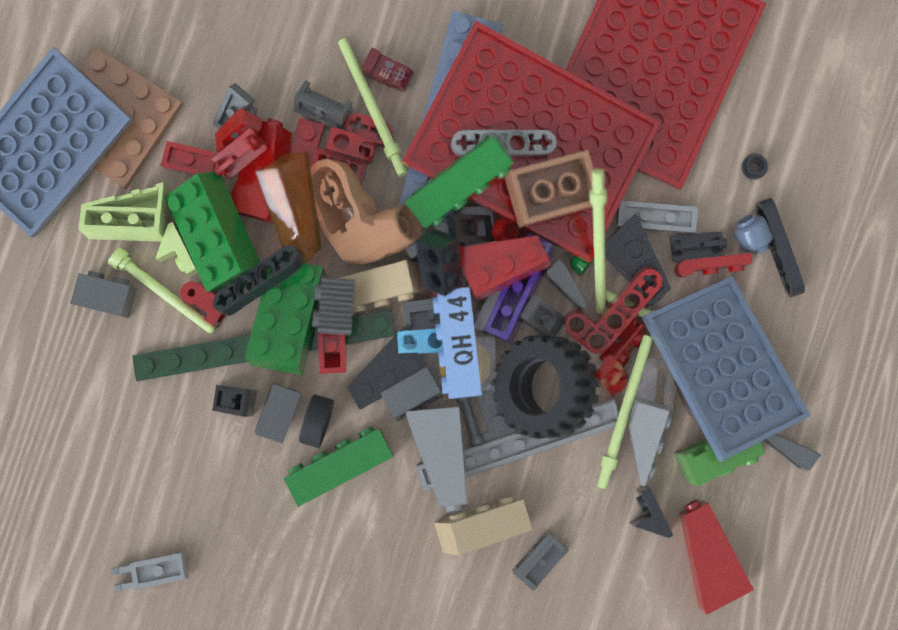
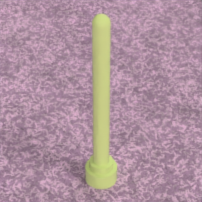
(121, 260)

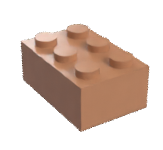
(551, 188)

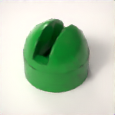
(578, 265)

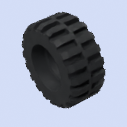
(515, 393)

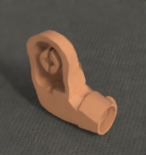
(353, 218)

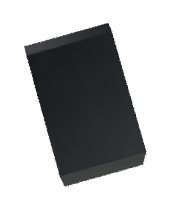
(234, 400)

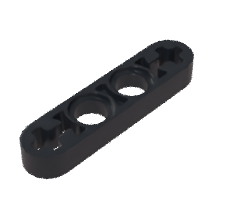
(781, 249)
(259, 283)

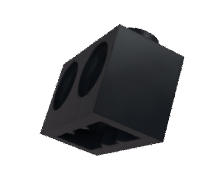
(439, 262)

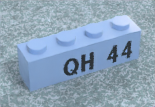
(458, 344)

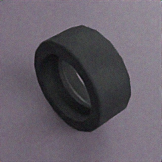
(316, 421)

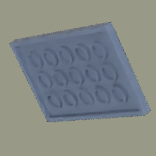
(53, 139)
(726, 368)

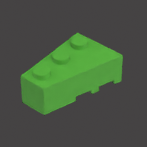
(701, 464)

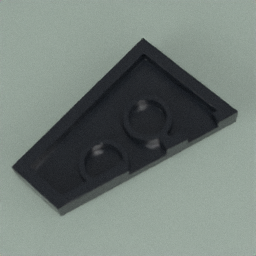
(630, 251)
(384, 372)

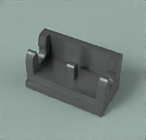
(321, 107)
(420, 315)
(411, 394)
(277, 413)
(539, 560)

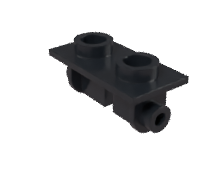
(697, 246)

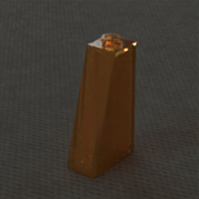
(292, 202)

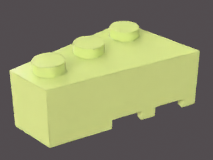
(128, 217)

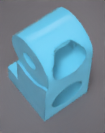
(419, 341)

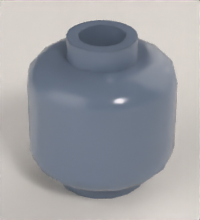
(753, 234)

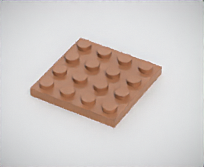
(144, 102)

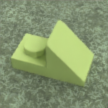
(173, 245)

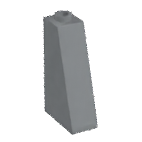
(441, 448)

